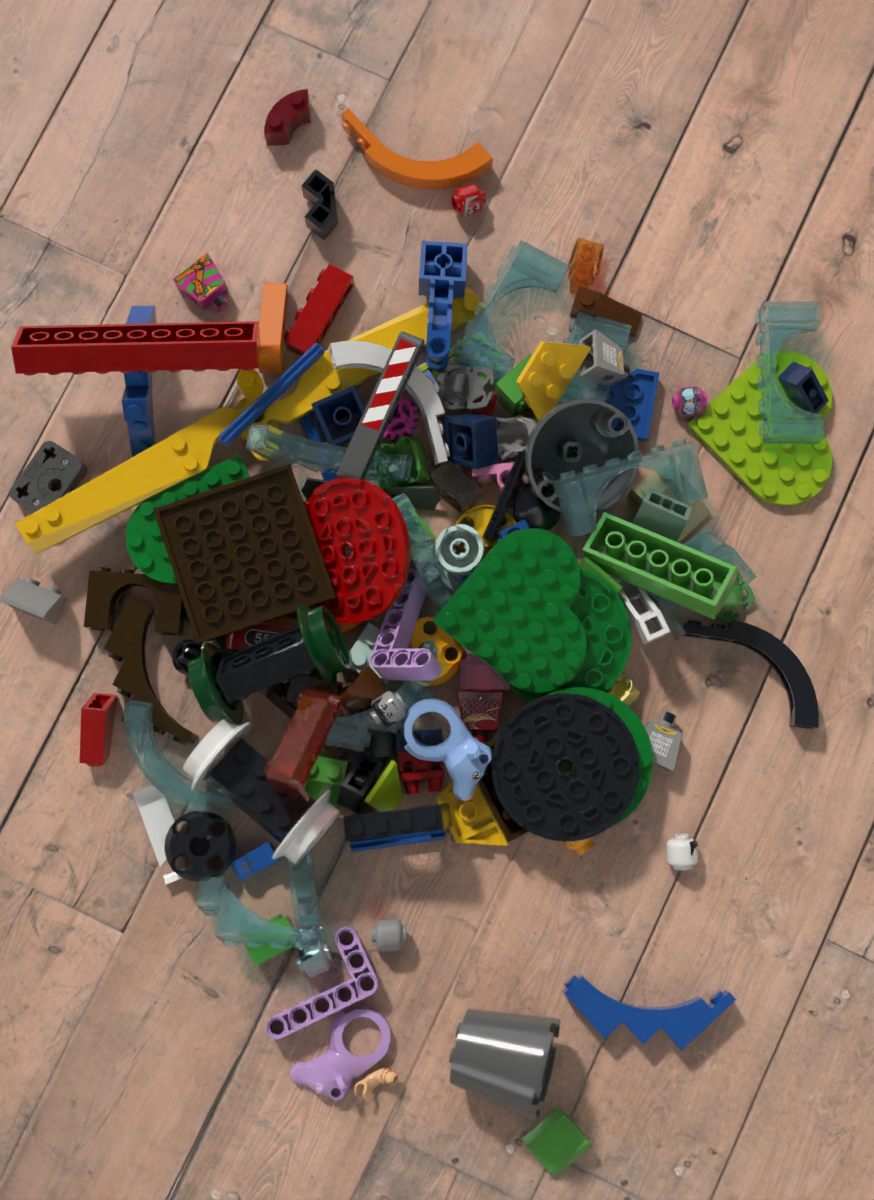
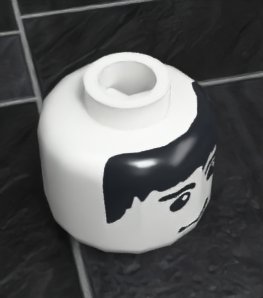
(682, 852)

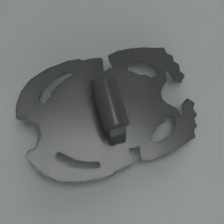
(465, 387)

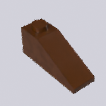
(605, 307)

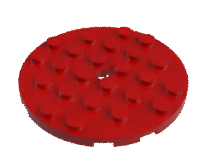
(373, 526)

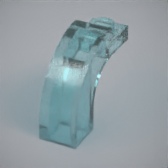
(305, 896)

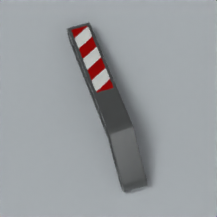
(381, 407)

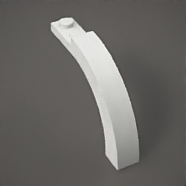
(374, 357)

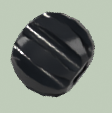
(184, 653)

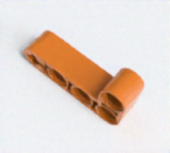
(272, 327)

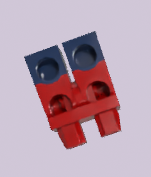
(415, 769)

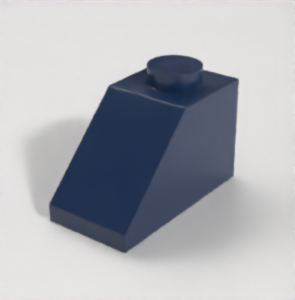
(803, 387)

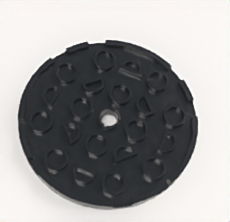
(601, 774)

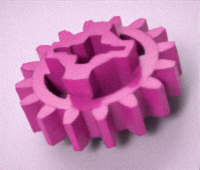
(402, 420)

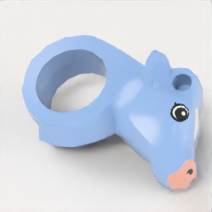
(460, 751)

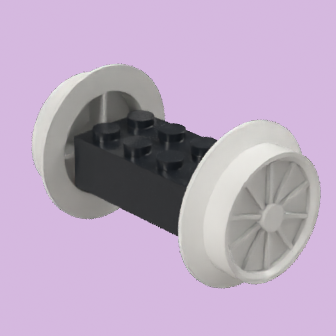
(239, 775)

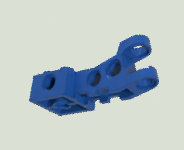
(441, 278)

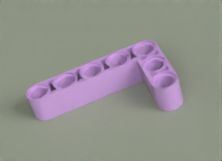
(391, 652)
(331, 994)

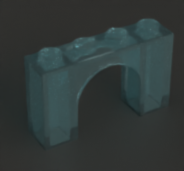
(580, 327)

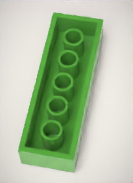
(660, 565)

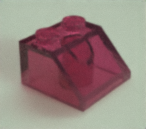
(480, 676)

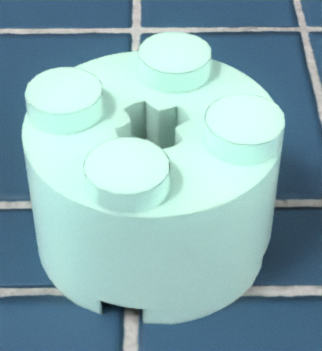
(456, 537)

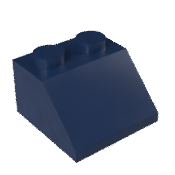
(339, 415)
(471, 440)

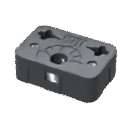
(44, 474)

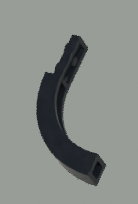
(797, 683)

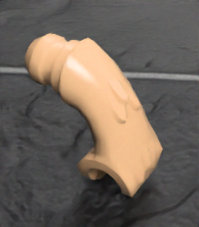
(366, 1086)

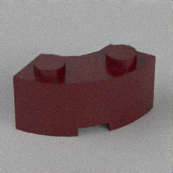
(287, 116)

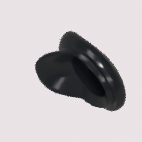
(532, 509)

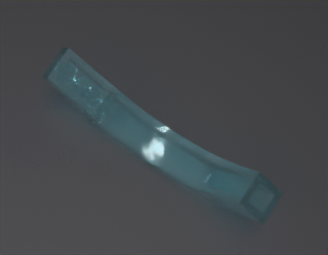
(157, 769)

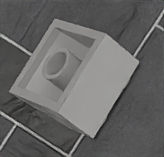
(34, 600)

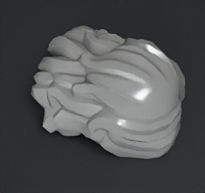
(513, 435)

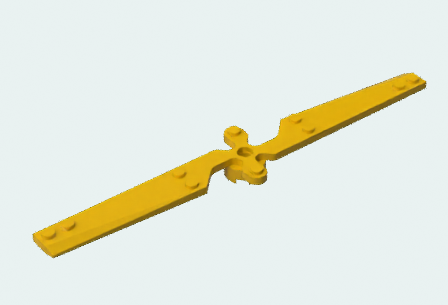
(191, 448)

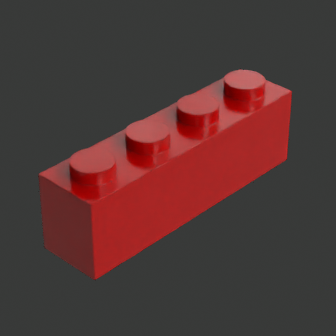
(320, 310)

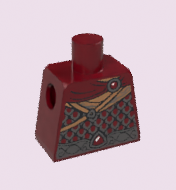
(480, 711)

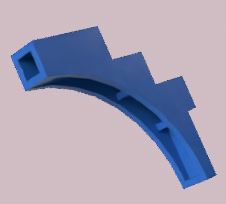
(137, 395)

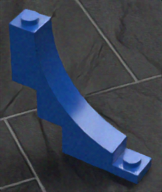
(680, 1021)

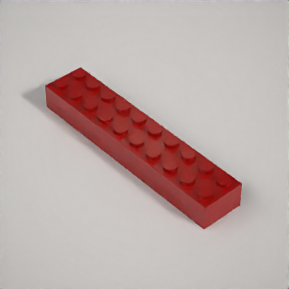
(136, 347)

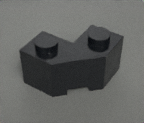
(321, 193)

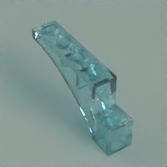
(424, 557)
(241, 925)

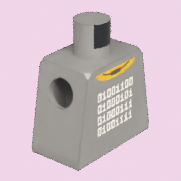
(604, 360)
(664, 741)

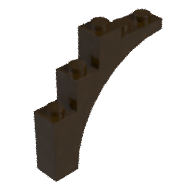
(128, 643)

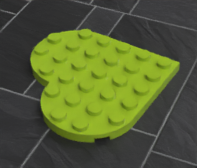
(768, 470)

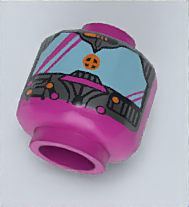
(690, 401)

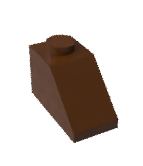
(363, 689)

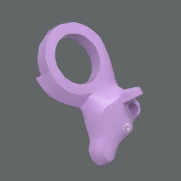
(339, 1067)

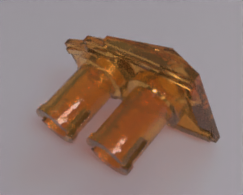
(584, 263)

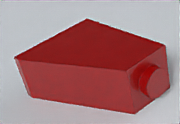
(97, 729)

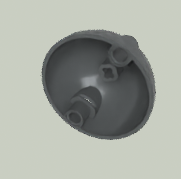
(578, 426)

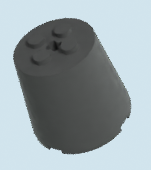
(505, 1058)

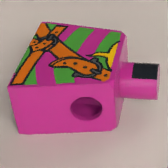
(203, 284)

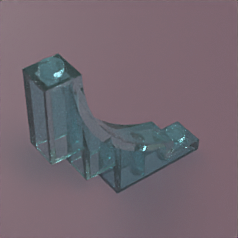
(318, 456)

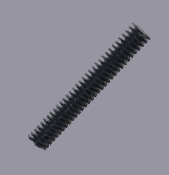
(505, 497)

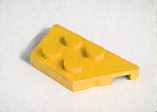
(550, 374)
(471, 819)

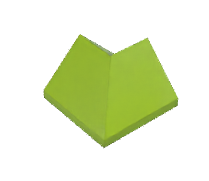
(387, 791)

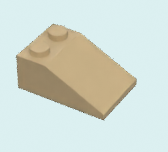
(659, 484)

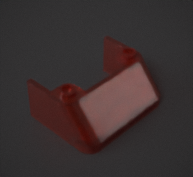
(304, 741)

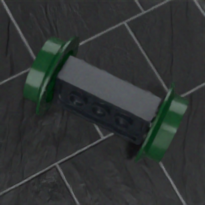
(226, 681)

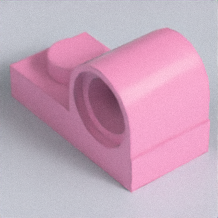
(495, 471)

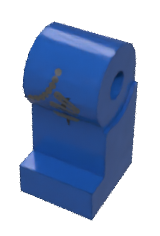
(255, 861)

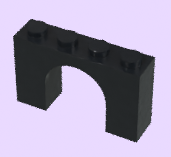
(397, 822)

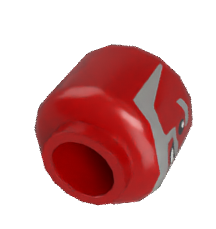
(468, 200)

